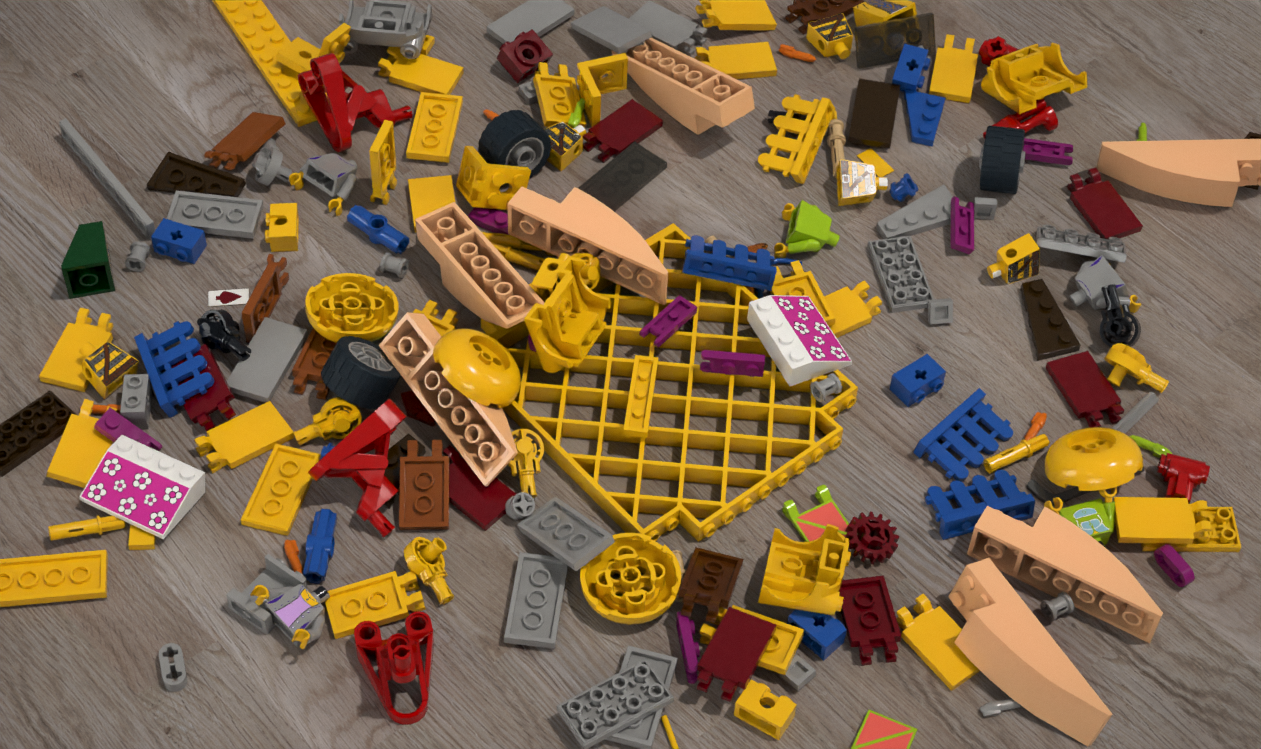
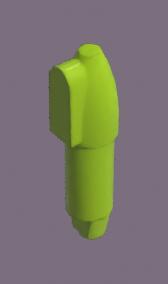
(577, 115)
(1142, 132)
(1155, 448)

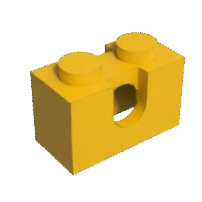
(283, 227)
(769, 720)

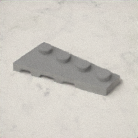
(919, 216)

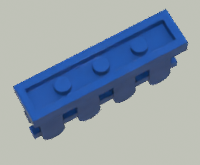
(726, 269)
(155, 364)
(968, 426)
(963, 519)

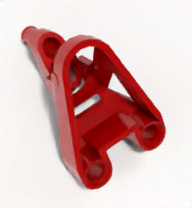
(345, 108)
(350, 460)
(398, 658)

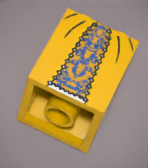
(882, 10)

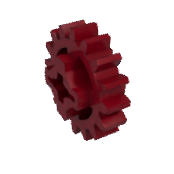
(872, 537)

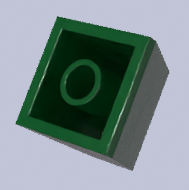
(88, 262)

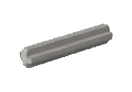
(1136, 412)

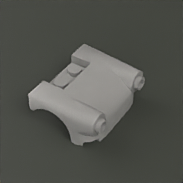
(387, 25)

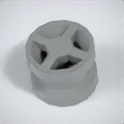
(524, 502)

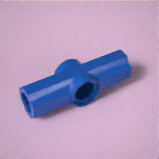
(378, 229)
(320, 546)

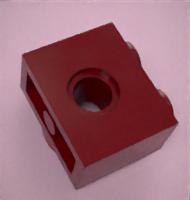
(528, 45)

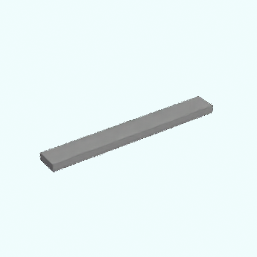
(107, 179)

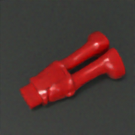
(1041, 116)

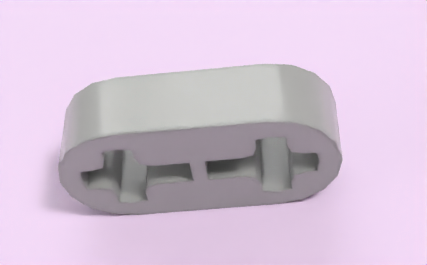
(167, 667)

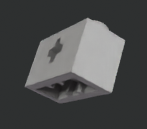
(137, 399)

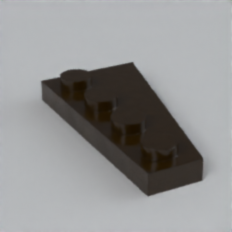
(186, 175)
(1049, 327)

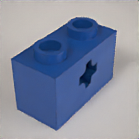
(911, 58)
(179, 241)
(917, 380)
(821, 631)

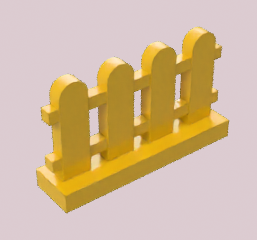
(809, 139)

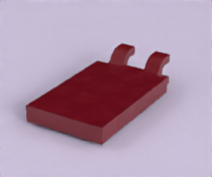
(621, 129)
(1102, 206)
(1085, 388)
(217, 396)
(469, 495)
(870, 617)
(734, 652)

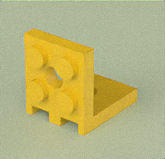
(299, 52)
(593, 83)
(482, 181)

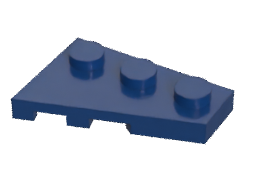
(924, 115)

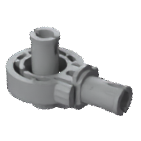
(269, 165)

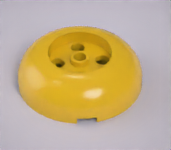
(351, 307)
(478, 367)
(1093, 459)
(628, 557)

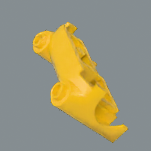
(1030, 76)
(568, 320)
(806, 573)

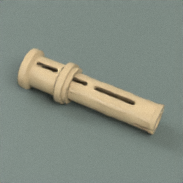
(836, 142)

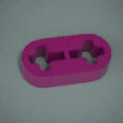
(1174, 565)

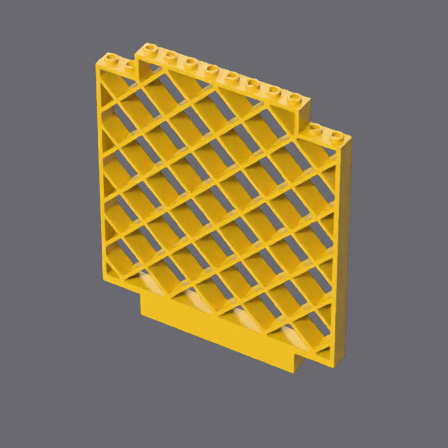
(671, 243)

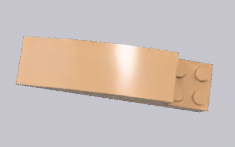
(688, 88)
(1185, 169)
(589, 227)
(475, 268)
(474, 429)
(1066, 559)
(1021, 655)

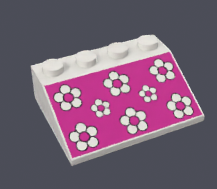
(796, 337)
(143, 487)

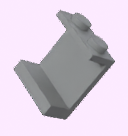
(274, 576)

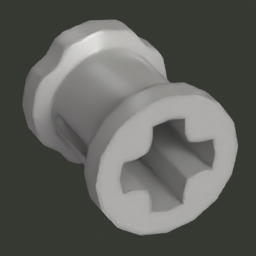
(137, 257)
(394, 265)
(826, 387)
(1057, 606)

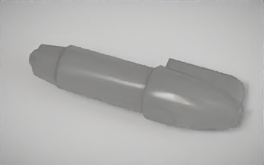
(995, 707)

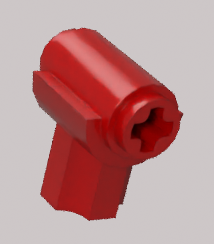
(994, 49)
(1182, 475)

